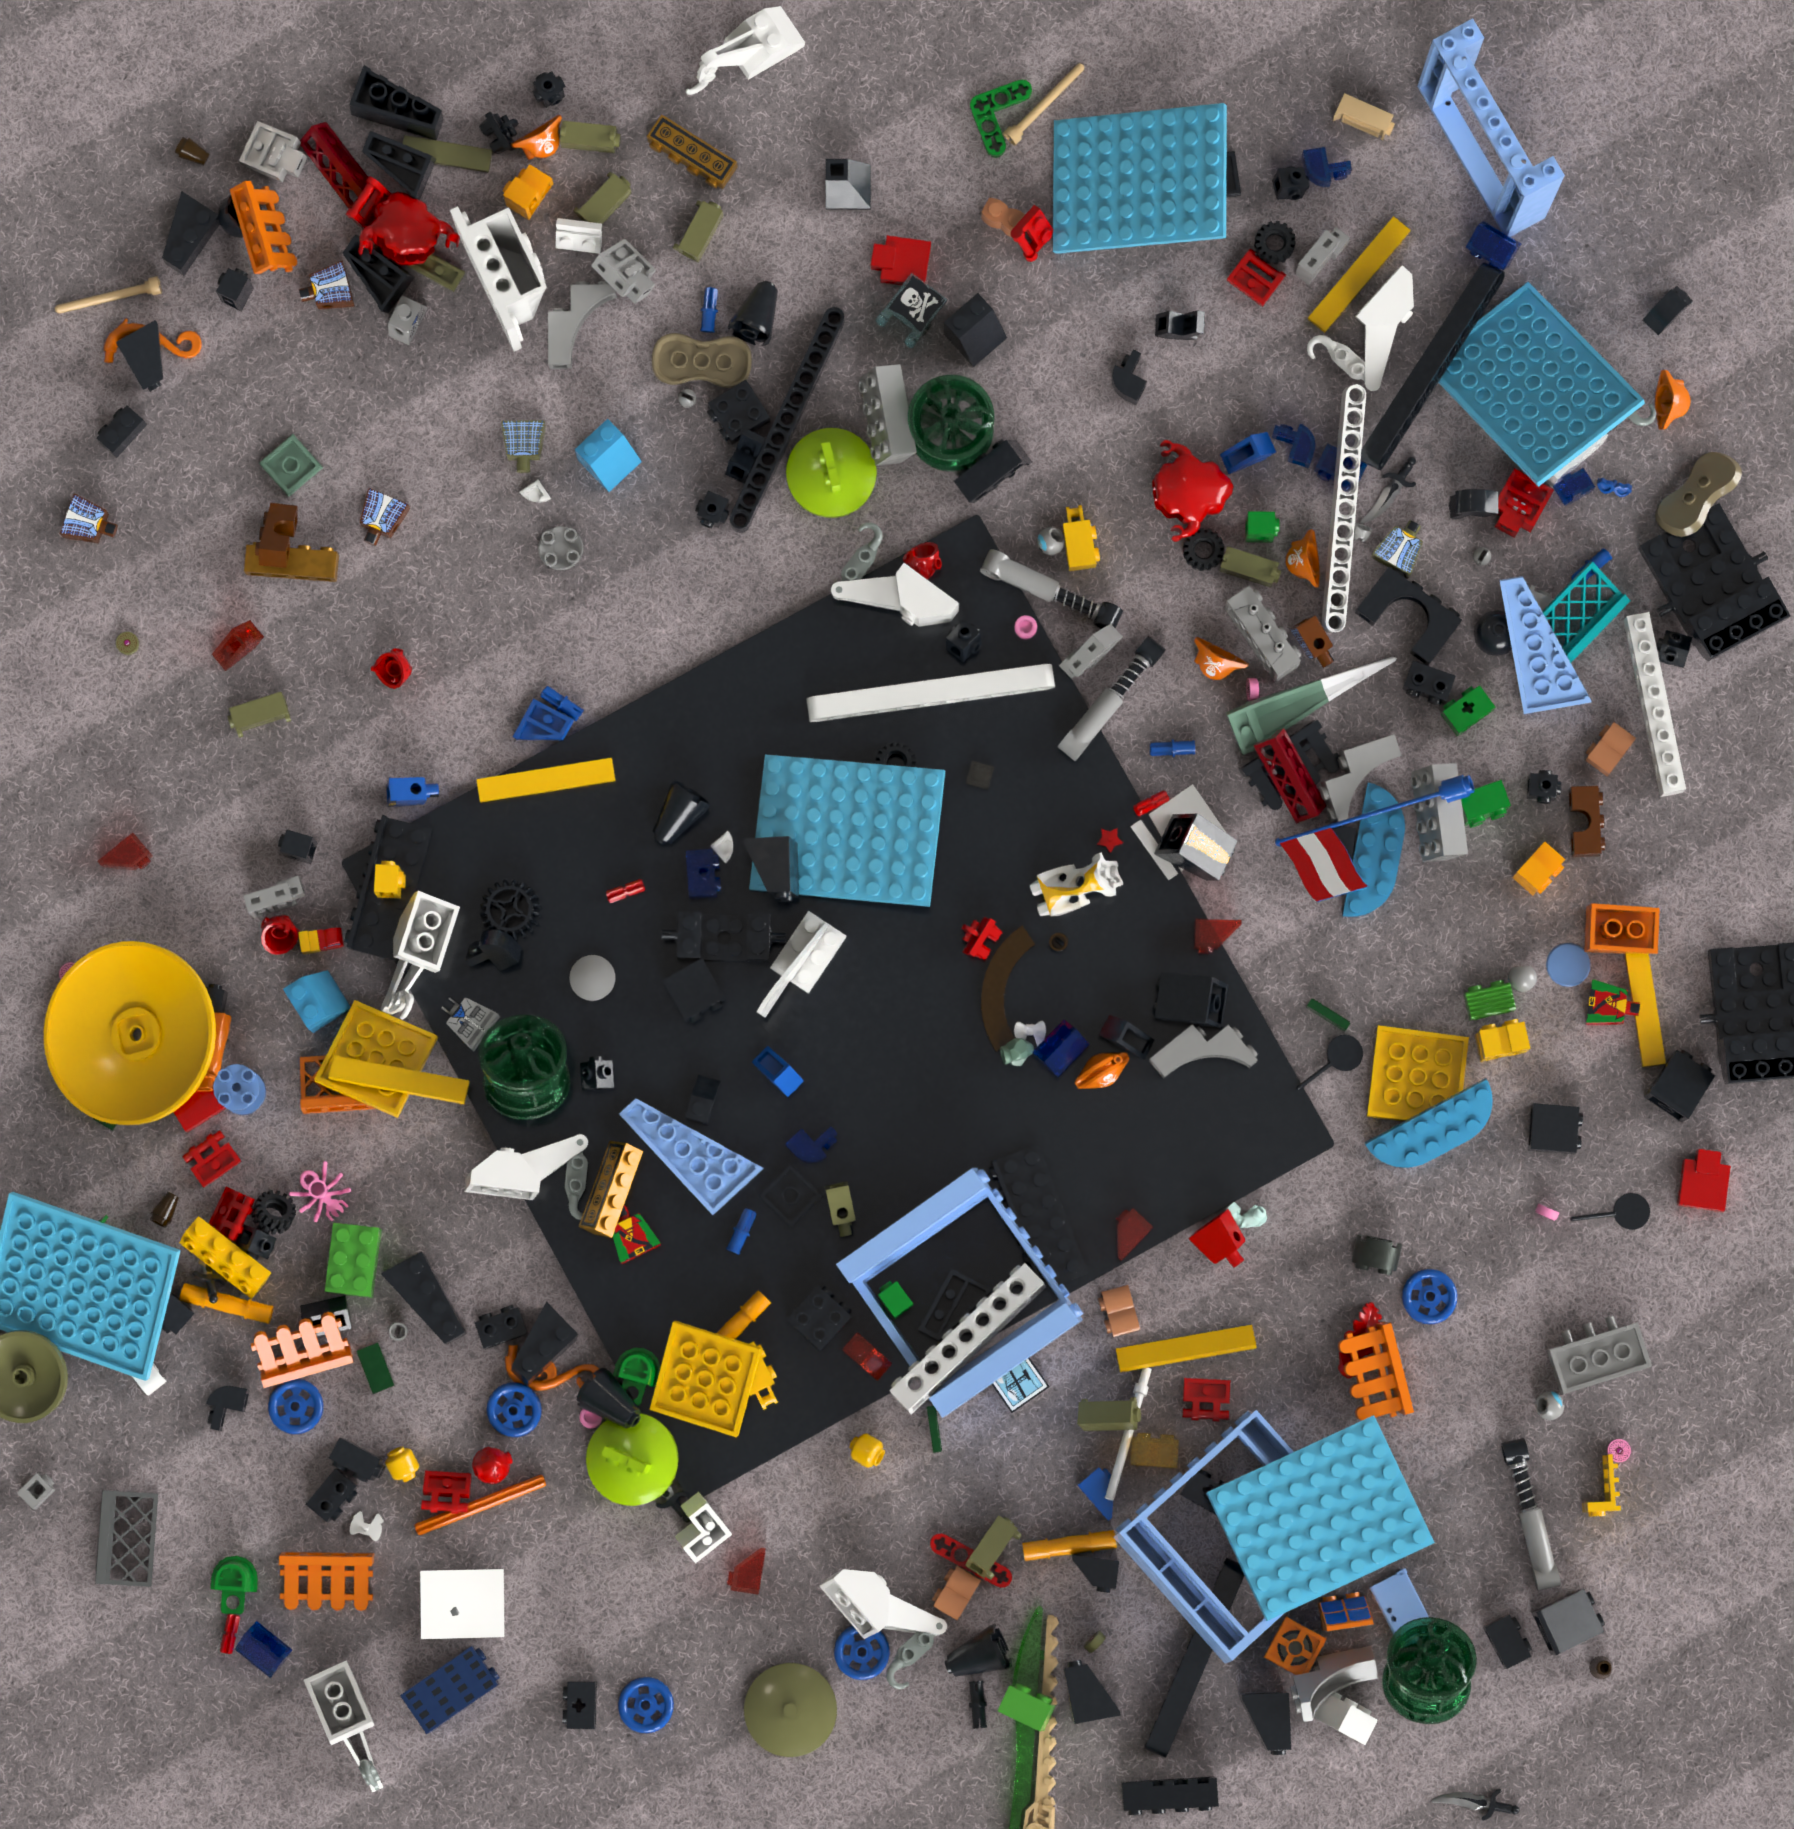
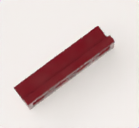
(339, 161)
(1295, 775)

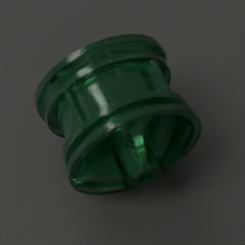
(951, 422)
(512, 1077)
(1417, 1656)

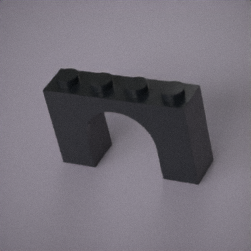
(1394, 587)

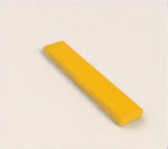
(1359, 274)
(545, 780)
(1648, 1020)
(399, 1079)
(1186, 1348)

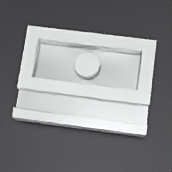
(578, 235)

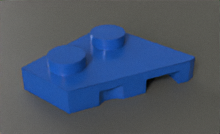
(543, 723)

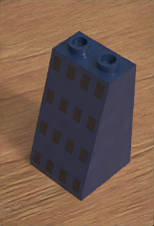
(450, 1689)

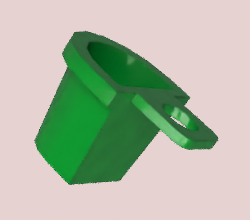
(638, 1369)
(234, 1577)

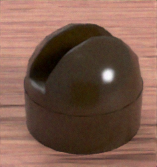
(1056, 945)

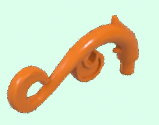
(125, 329)
(552, 1379)

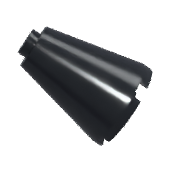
(756, 315)
(678, 812)
(608, 1400)
(980, 1654)

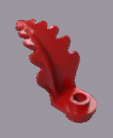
(1368, 1318)

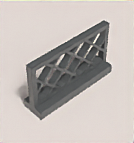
(105, 1538)

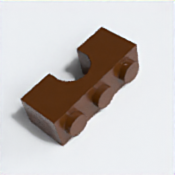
(275, 536)
(1587, 801)

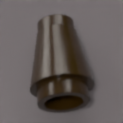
(191, 151)
(164, 1211)
(1595, 1667)

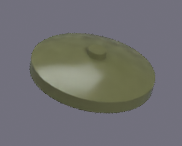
(30, 1376)
(790, 1710)

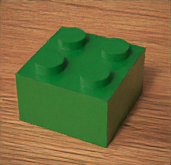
(1486, 802)

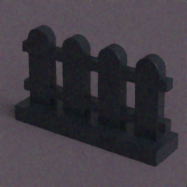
(1319, 746)

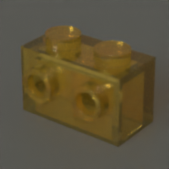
(1154, 1451)

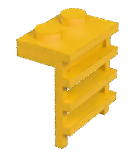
(1599, 1508)

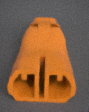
(222, 1030)

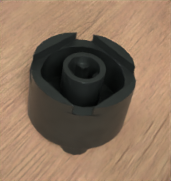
(1377, 1254)

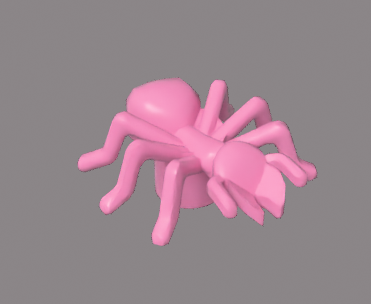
(319, 1190)

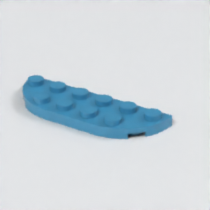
(1376, 852)
(1435, 1128)

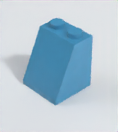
(607, 455)
(317, 1000)

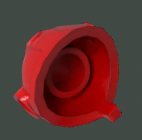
(923, 559)
(392, 668)
(278, 934)
(491, 1465)

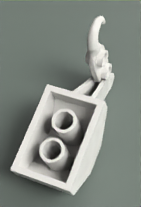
(752, 46)
(1380, 318)
(418, 940)

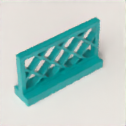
(1597, 622)

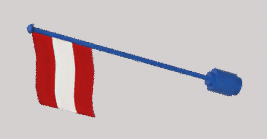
(1323, 858)

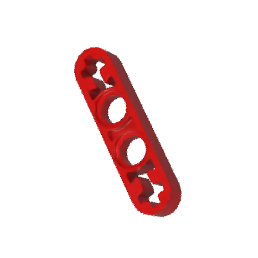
(948, 1540)

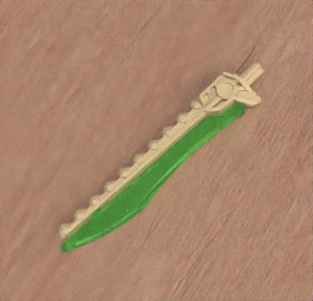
(1041, 1813)

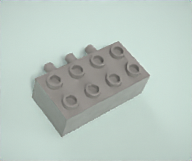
(887, 414)
(1262, 633)
(1438, 822)
(1598, 1356)

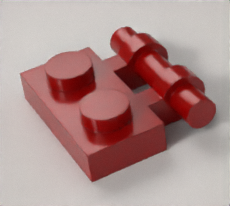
(216, 1163)
(227, 1210)
(1206, 1391)
(446, 1485)

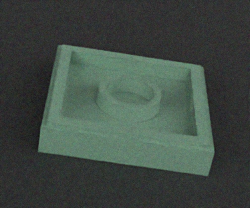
(290, 465)

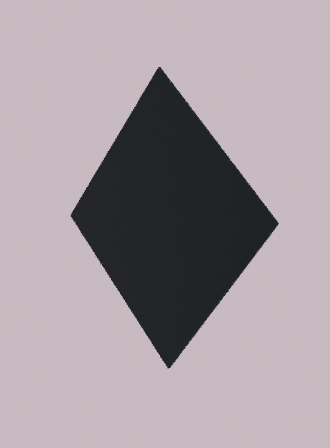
(889, 1028)

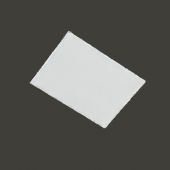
(1186, 802)
(473, 1592)

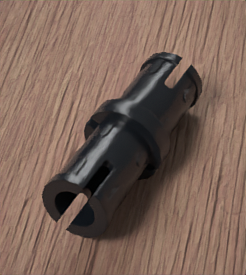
(978, 1704)

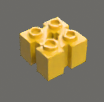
(1502, 1041)

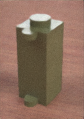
(589, 137)
(605, 200)
(700, 230)
(1250, 567)
(258, 713)
(1108, 1415)
(992, 1546)

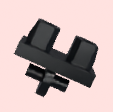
(502, 128)

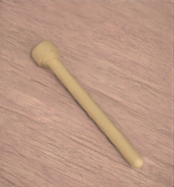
(1016, 131)
(150, 287)

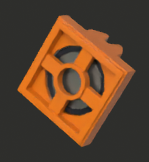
(1294, 1647)

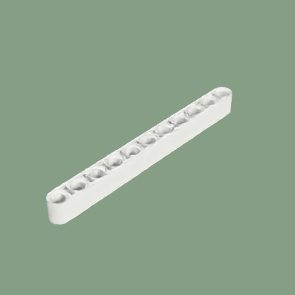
(1350, 499)
(930, 692)

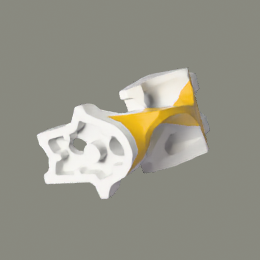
(1098, 876)

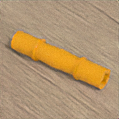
(227, 1303)
(745, 1316)
(1069, 1545)

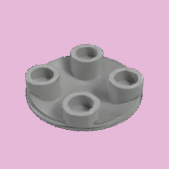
(560, 548)
(592, 977)

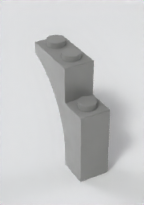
(565, 324)
(1357, 764)
(1192, 1046)
(1329, 1676)

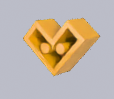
(527, 191)
(1538, 868)

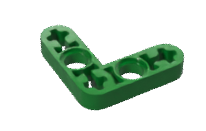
(988, 113)

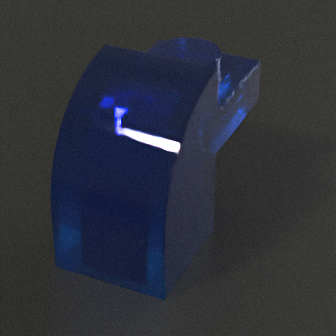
(1318, 169)
(1302, 442)
(1574, 487)
(809, 1151)

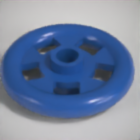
(1437, 1278)
(530, 1399)
(306, 1423)
(865, 1672)
(665, 1708)

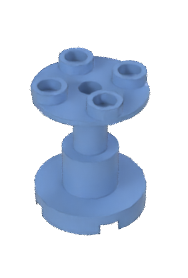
(239, 1089)

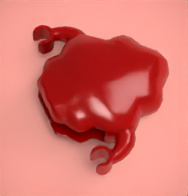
(405, 230)
(1189, 489)

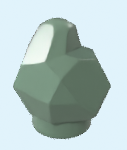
(1016, 1051)

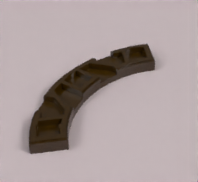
(995, 983)

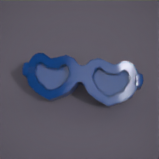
(1608, 486)

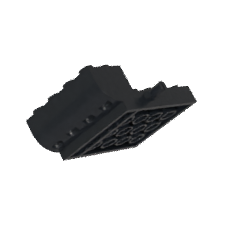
(1715, 586)
(1753, 1012)

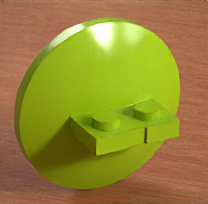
(831, 472)
(632, 1462)

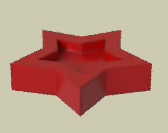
(1109, 839)

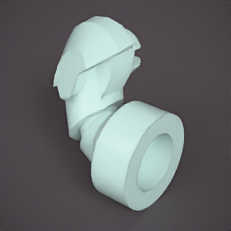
(1253, 1217)

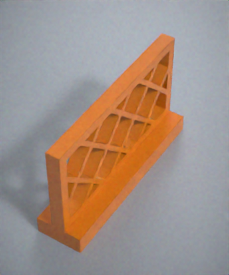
(320, 1102)

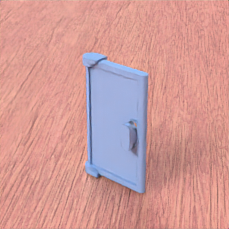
(1401, 1597)

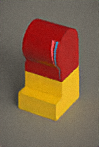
(320, 940)

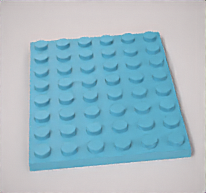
(1140, 178)
(1537, 385)
(856, 827)
(84, 1284)
(1320, 1518)

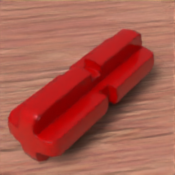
(1151, 803)
(621, 892)
(228, 1638)

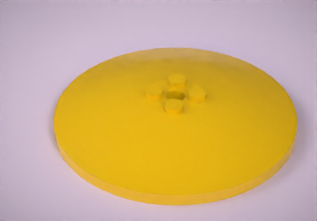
(93, 1026)

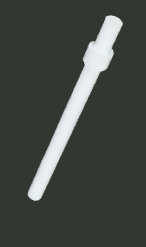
(1140, 1391)

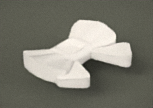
(1038, 1030)
(373, 1530)

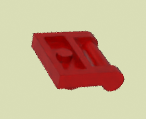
(366, 216)
(1037, 228)
(1251, 282)

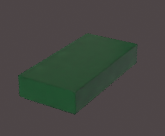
(1327, 1014)
(375, 1368)
(934, 1429)

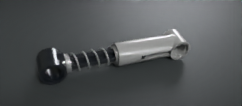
(1001, 567)
(1109, 700)
(1532, 1521)

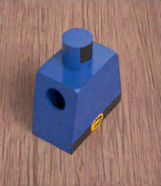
(399, 791)

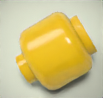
(867, 1450)
(402, 1464)

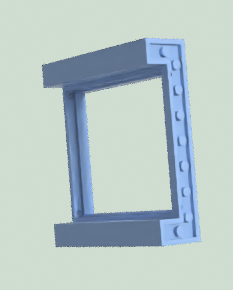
(1528, 188)
(920, 1226)
(1173, 1574)

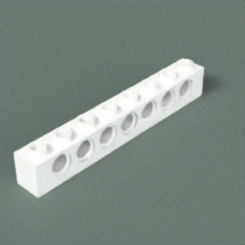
(1654, 704)
(964, 1351)

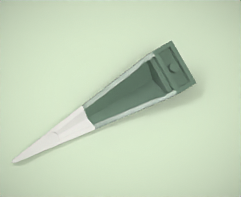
(1266, 715)

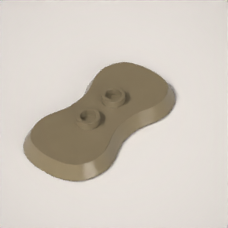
(718, 361)
(1688, 507)

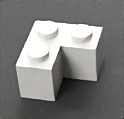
(705, 1530)
(1346, 1717)

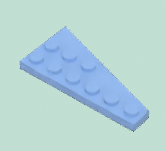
(1540, 662)
(699, 1163)

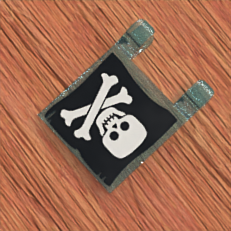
(914, 306)

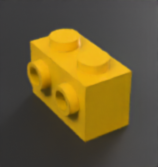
(388, 880)

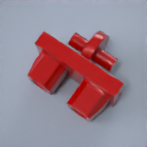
(977, 934)

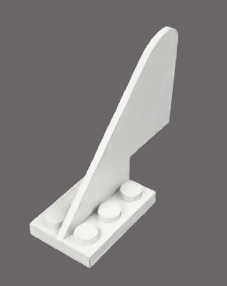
(803, 957)

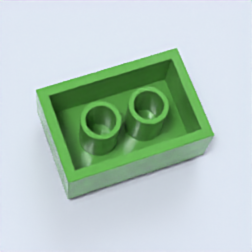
(353, 1260)
(1026, 1707)

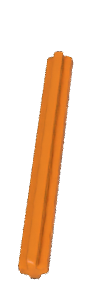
(481, 1504)

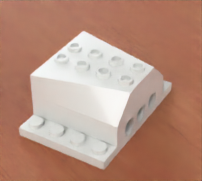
(505, 268)

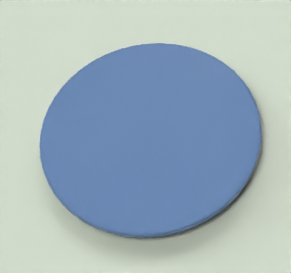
(1568, 964)

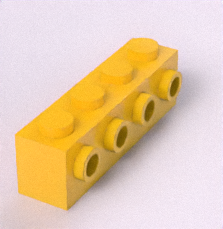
(225, 1257)

